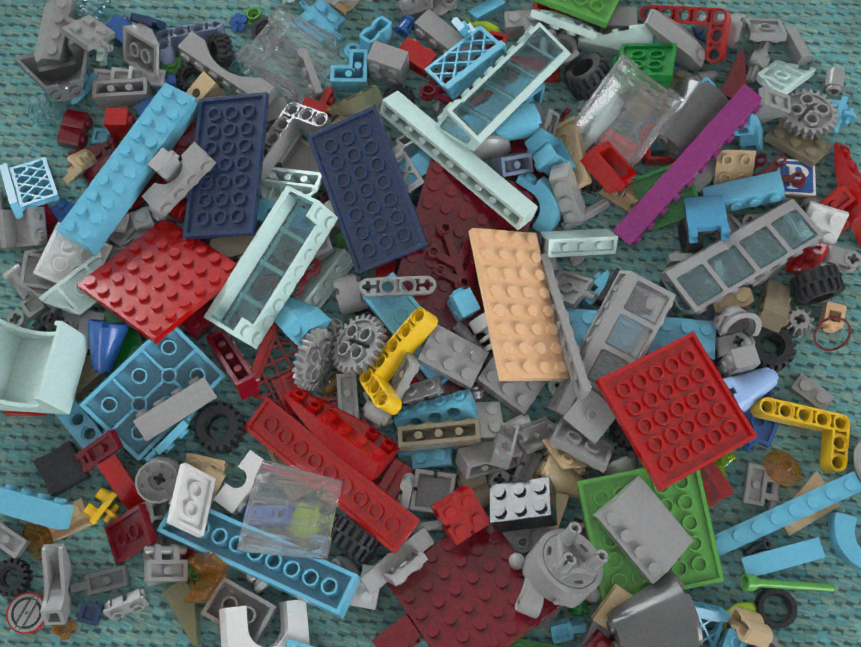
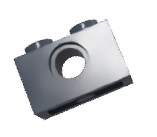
(512, 164)

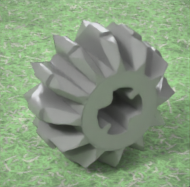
(803, 320)

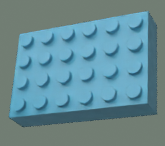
(142, 380)

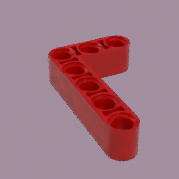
(693, 19)

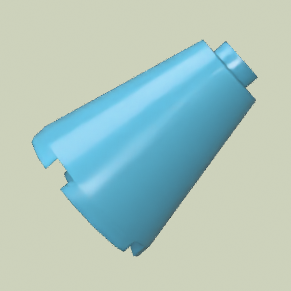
(521, 123)

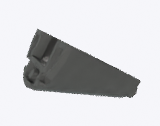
(59, 80)
(696, 111)
(657, 617)

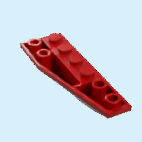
(849, 175)
(344, 434)

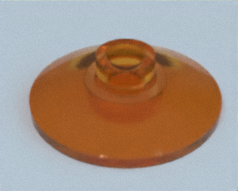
(782, 468)
(38, 536)

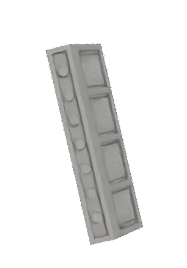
(618, 333)

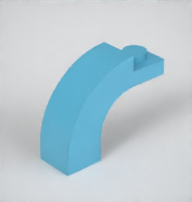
(549, 208)
(842, 538)

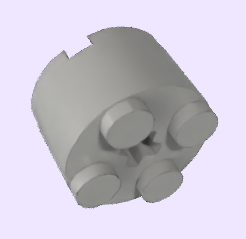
(348, 294)

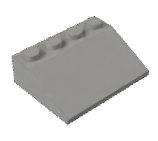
(643, 530)

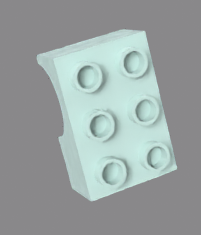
(40, 368)

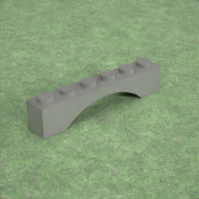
(196, 51)

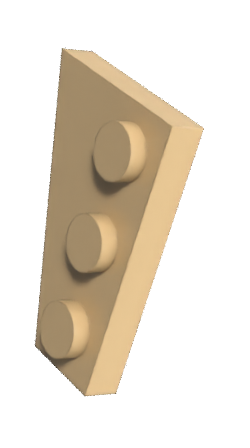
(813, 482)

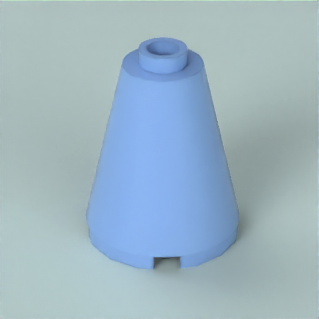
(751, 386)

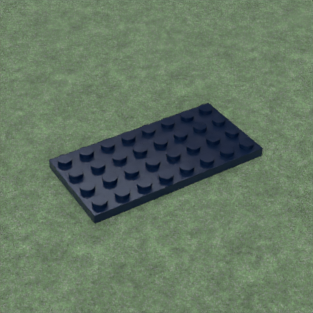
(367, 190)
(228, 195)

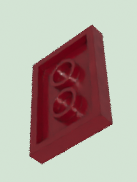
(130, 533)

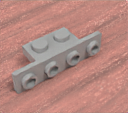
(396, 567)

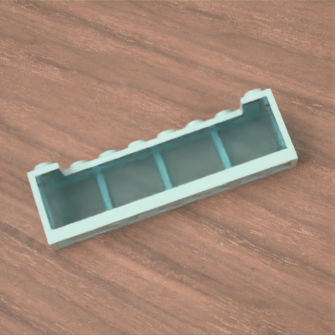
(502, 88)
(271, 266)

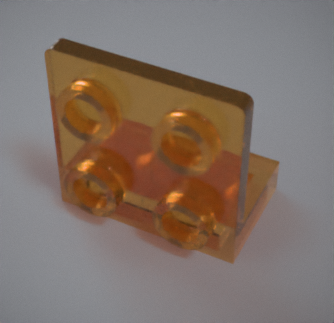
(212, 573)

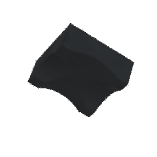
(61, 469)

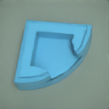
(99, 136)

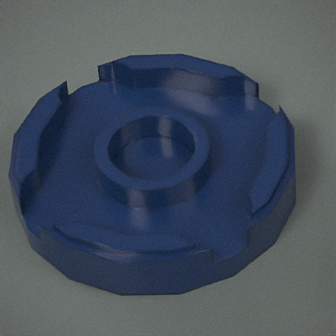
(148, 21)

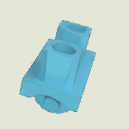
(844, 115)

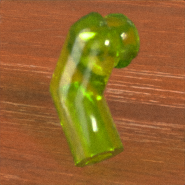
(724, 461)

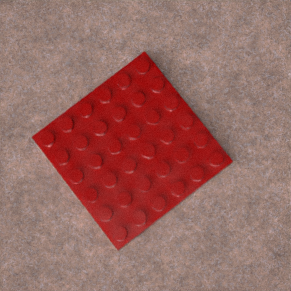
(158, 280)
(675, 410)

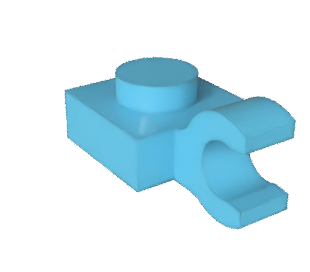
(563, 629)

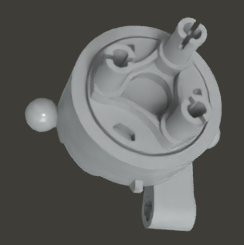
(560, 568)

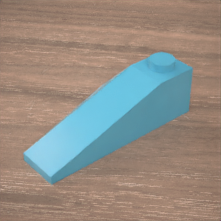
(300, 318)

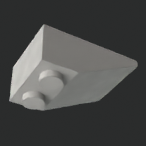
(141, 49)

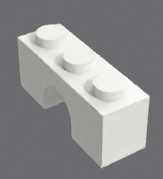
(235, 498)

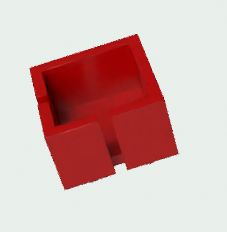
(462, 513)

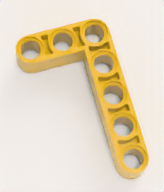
(406, 339)
(809, 421)

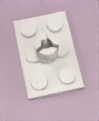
(191, 500)

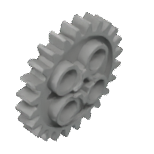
(816, 121)
(353, 357)
(313, 359)

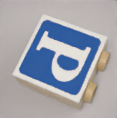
(808, 189)

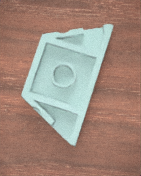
(571, 25)
(783, 76)
(66, 293)

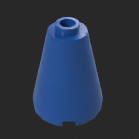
(105, 343)

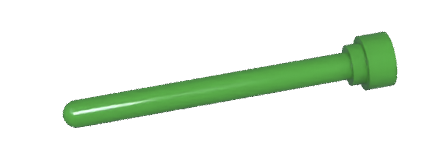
(750, 582)

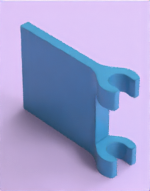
(706, 214)

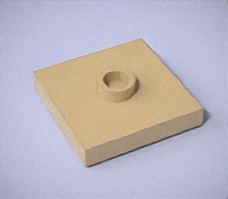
(613, 599)

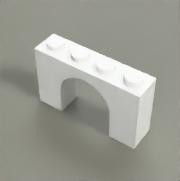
(292, 619)

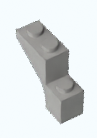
(57, 578)

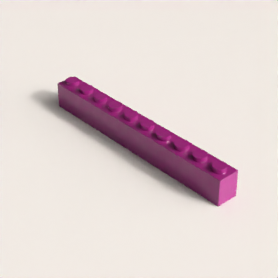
(688, 165)

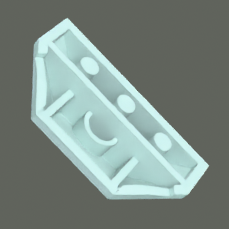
(300, 180)

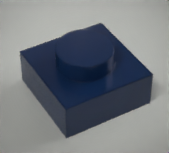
(90, 613)

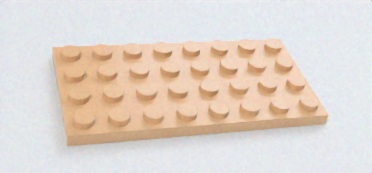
(517, 306)

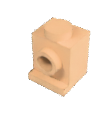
(832, 309)

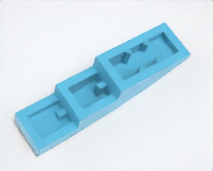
(783, 557)

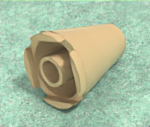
(563, 480)

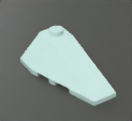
(611, 43)

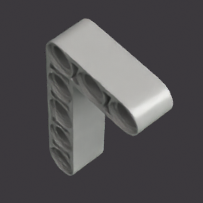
(285, 128)

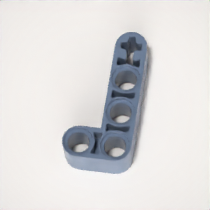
(172, 37)

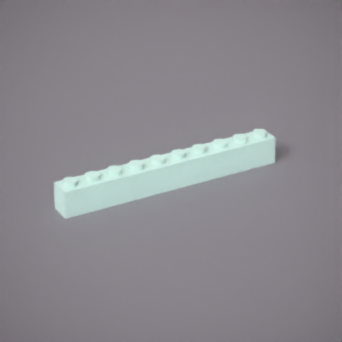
(458, 160)

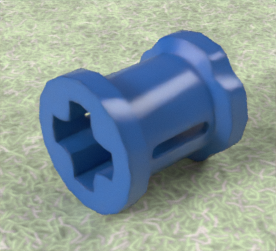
(405, 26)

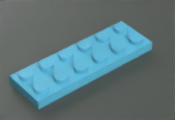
(394, 312)

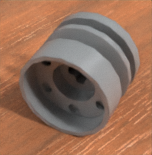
(148, 484)

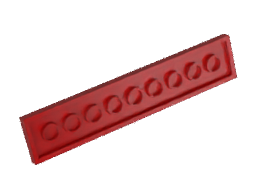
(359, 497)

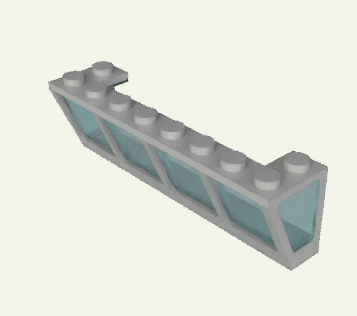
(737, 261)

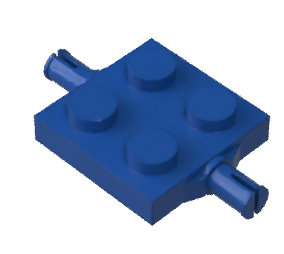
(763, 428)

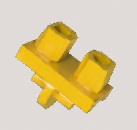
(107, 498)

